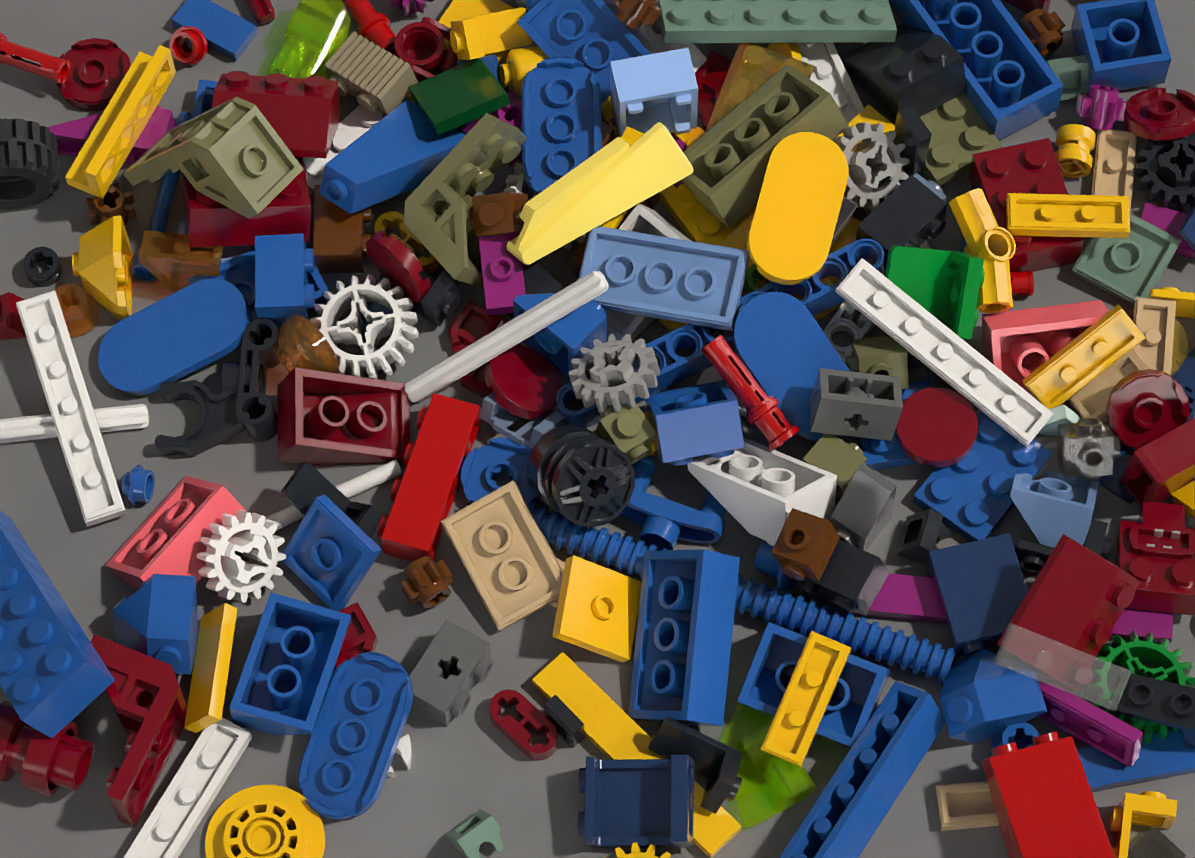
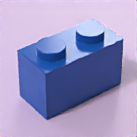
(282, 277)

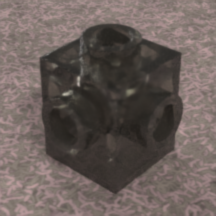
(1086, 449)

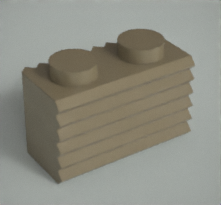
(370, 74)

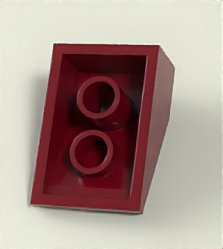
(341, 419)

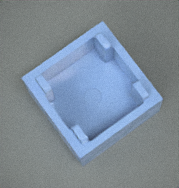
(654, 91)

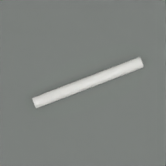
(349, 489)

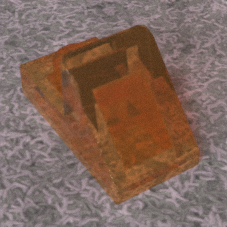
(170, 256)

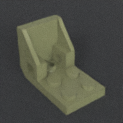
(224, 155)
(440, 203)

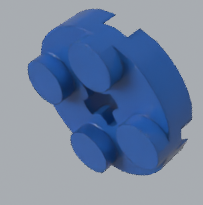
(491, 460)

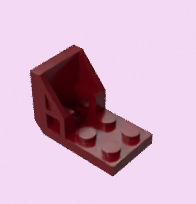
(153, 716)

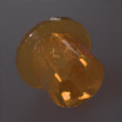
(78, 308)

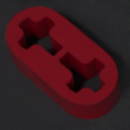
(517, 732)

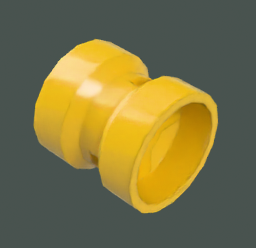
(1074, 146)

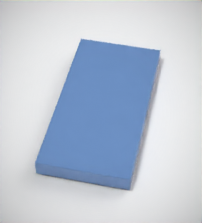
(667, 277)

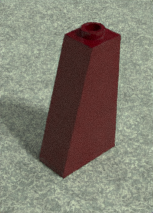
(1162, 465)

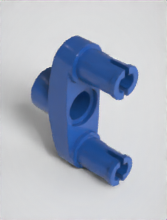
(670, 521)

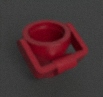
(424, 48)

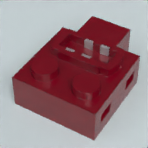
(1161, 557)

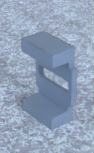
(529, 433)

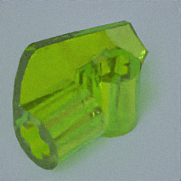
(311, 38)
(767, 781)

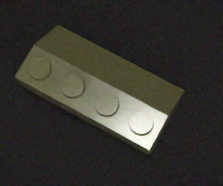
(735, 152)

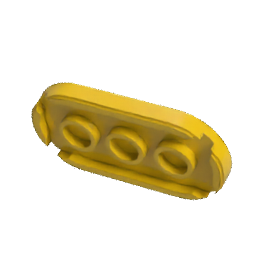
(797, 208)

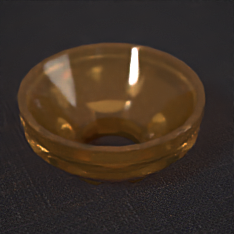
(304, 347)

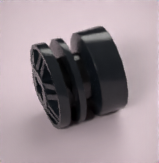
(580, 475)

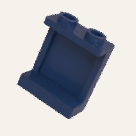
(978, 590)
(637, 802)

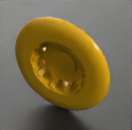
(264, 832)

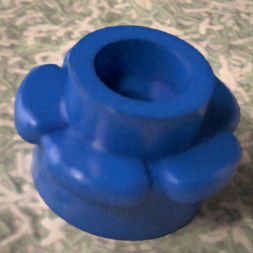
(138, 485)

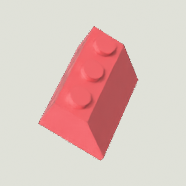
(1029, 337)
(172, 533)

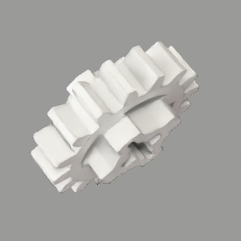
(230, 574)

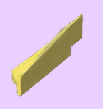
(599, 191)

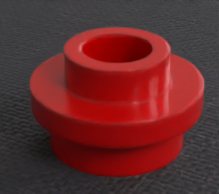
(180, 49)

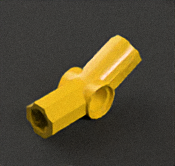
(988, 242)

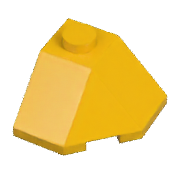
(105, 266)

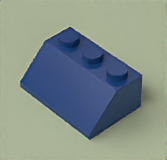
(288, 667)
(852, 699)

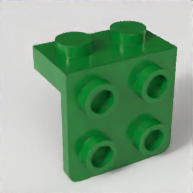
(940, 282)

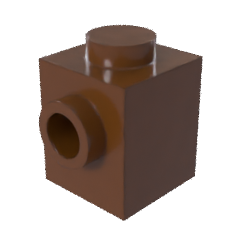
(497, 213)
(805, 545)

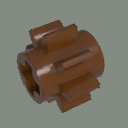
(636, 12)
(1043, 30)
(120, 204)
(427, 582)

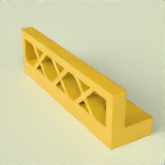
(122, 122)

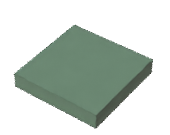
(1127, 265)

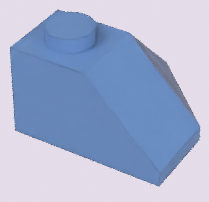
(1055, 505)

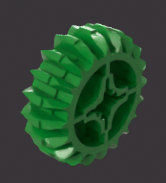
(1166, 665)

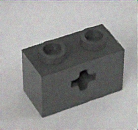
(855, 404)
(449, 651)

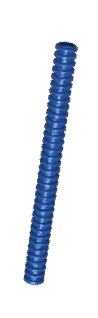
(759, 600)

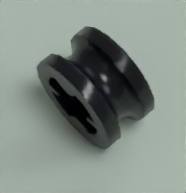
(31, 268)

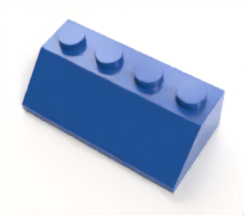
(684, 637)

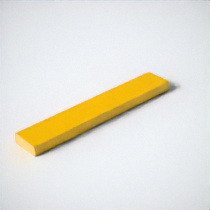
(624, 739)

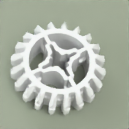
(379, 326)

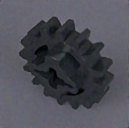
(1163, 175)

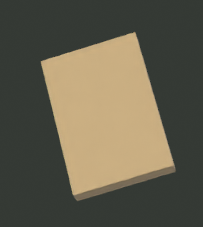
(505, 555)

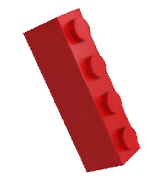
(430, 479)

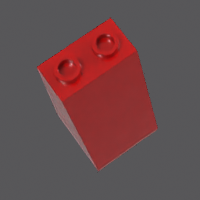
(1045, 801)

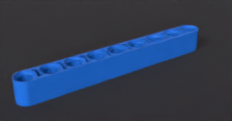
(676, 368)

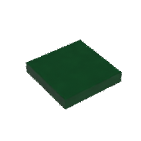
(459, 95)

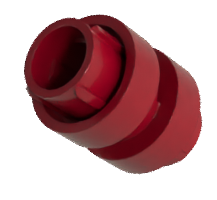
(42, 760)

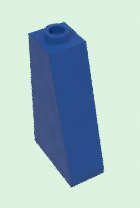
(386, 160)

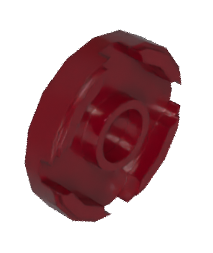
(94, 73)
(1161, 114)
(398, 265)
(523, 382)
(1146, 407)
(937, 427)

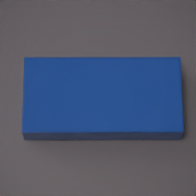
(220, 27)

